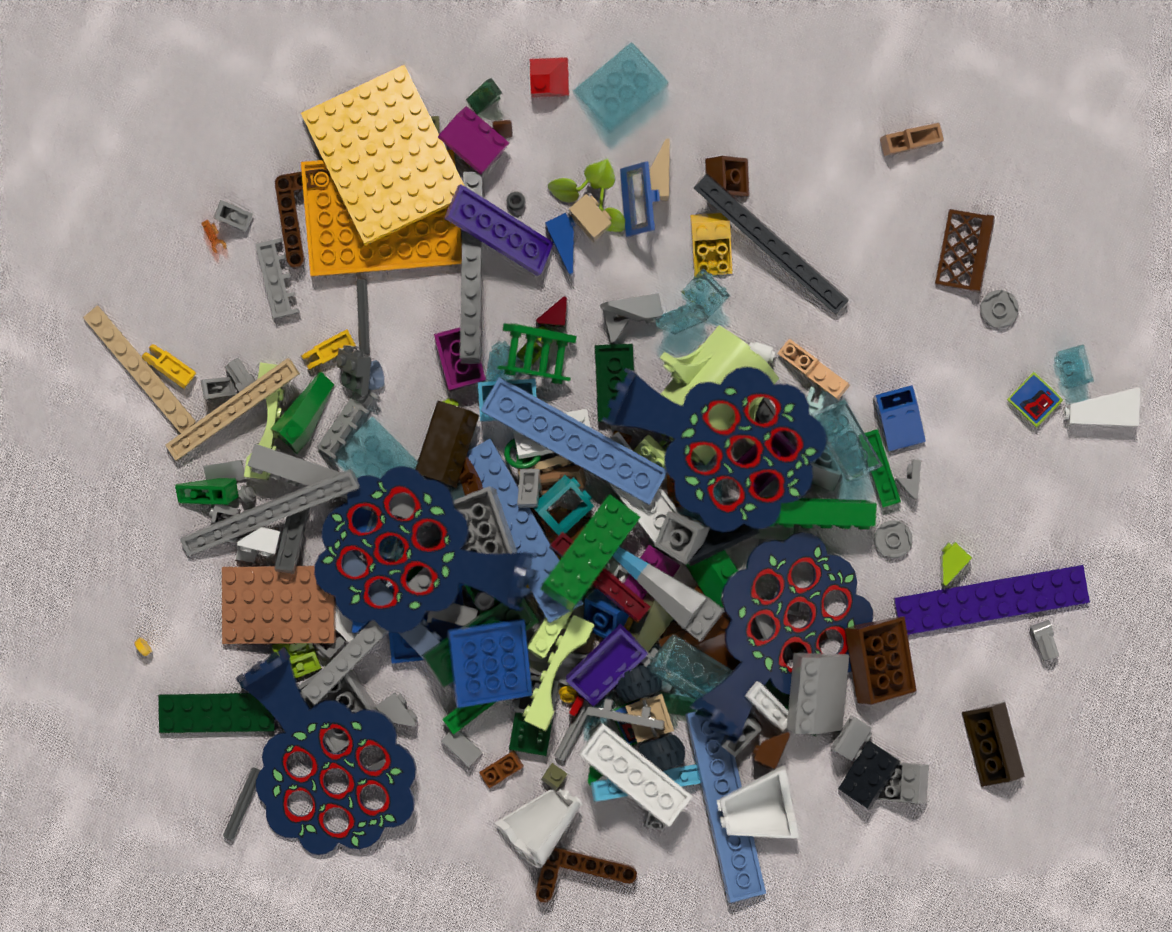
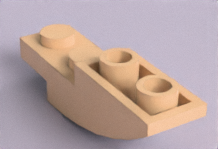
(813, 369)

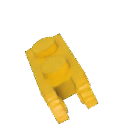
(329, 348)
(169, 366)

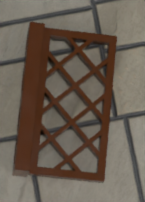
(981, 253)

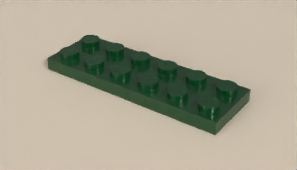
(439, 656)
(213, 713)

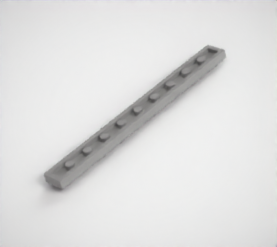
(269, 512)
(357, 648)

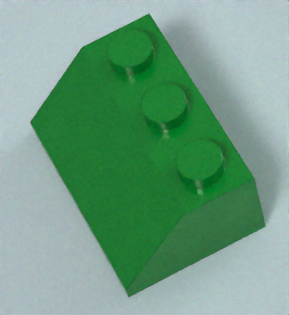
(712, 575)

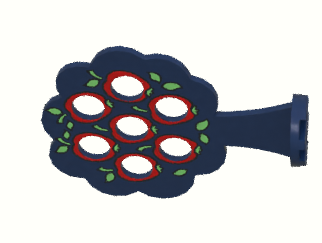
(689, 424)
(496, 574)
(763, 660)
(277, 689)

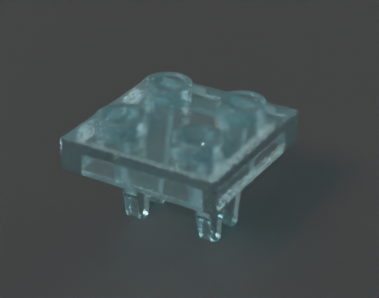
(706, 292)

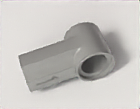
(239, 374)
(1043, 635)

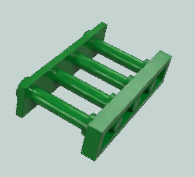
(531, 335)

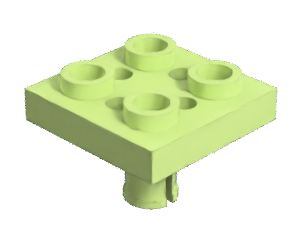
(652, 450)

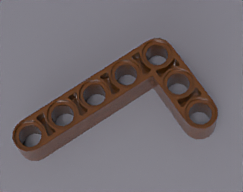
(291, 211)
(580, 866)

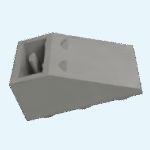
(907, 784)

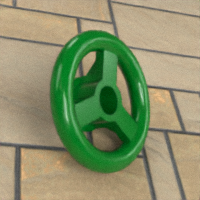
(520, 463)

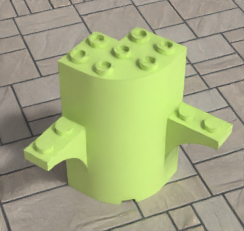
(712, 363)

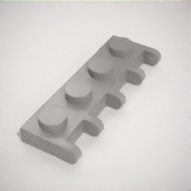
(274, 278)
(345, 423)

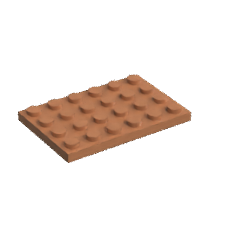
(275, 607)

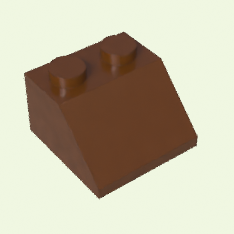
(730, 174)
(770, 751)

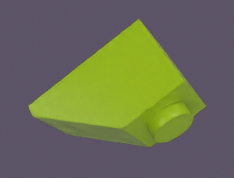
(952, 561)

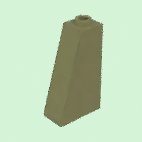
(651, 624)

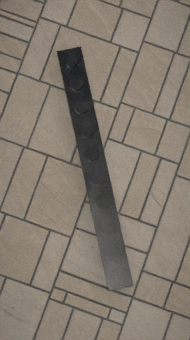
(771, 243)

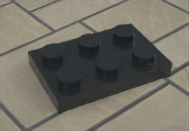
(869, 775)

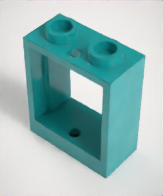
(554, 494)

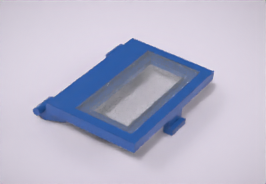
(638, 199)

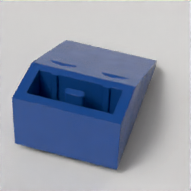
(900, 418)

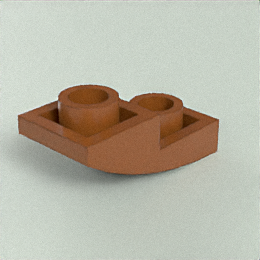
(501, 769)

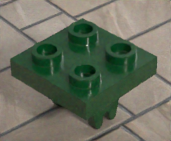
(528, 737)

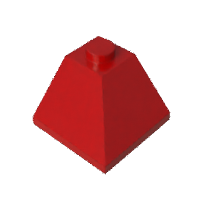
(549, 77)

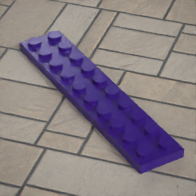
(993, 599)

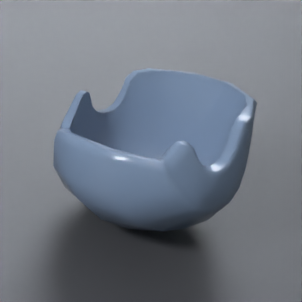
(376, 376)

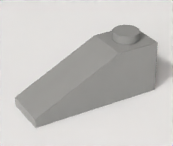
(639, 308)

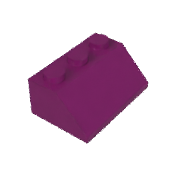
(473, 140)
(657, 560)

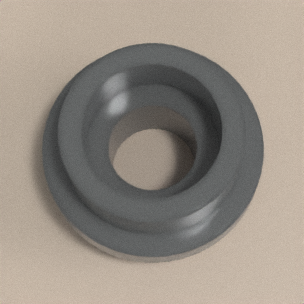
(511, 196)

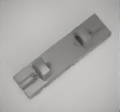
(644, 719)

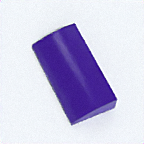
(606, 665)

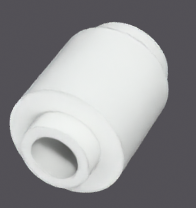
(763, 350)

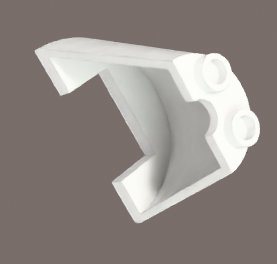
(760, 808)
(539, 824)

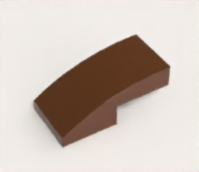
(469, 478)

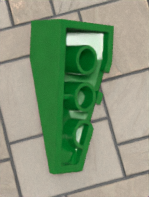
(301, 418)

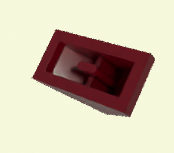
(554, 315)

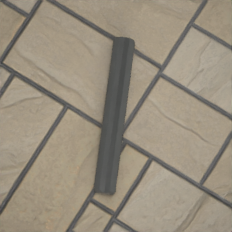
(363, 321)
(241, 804)

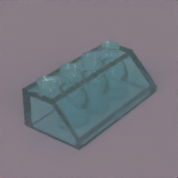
(687, 668)

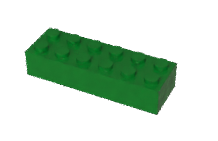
(827, 512)
(590, 553)

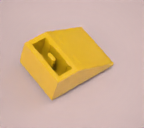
(711, 243)

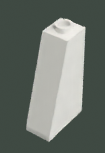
(1108, 410)

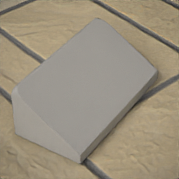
(230, 469)
(462, 747)

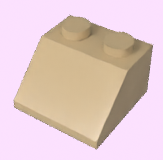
(590, 217)

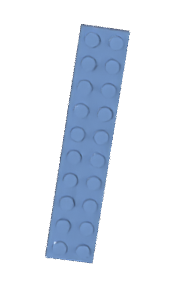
(574, 440)
(521, 521)
(719, 778)

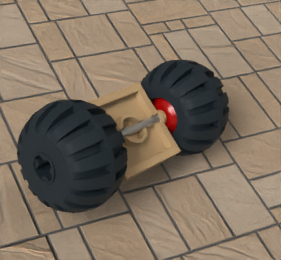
(661, 752)

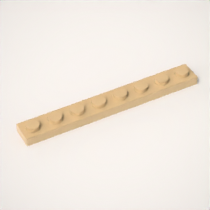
(139, 369)
(232, 409)

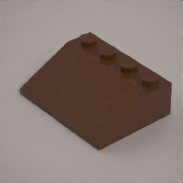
(712, 644)
(880, 660)

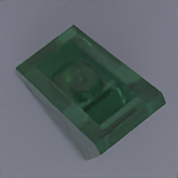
(484, 96)
(678, 704)

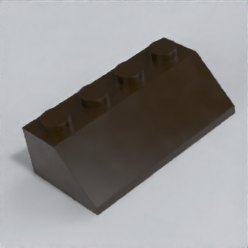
(446, 443)
(993, 744)

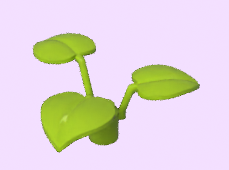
(599, 176)

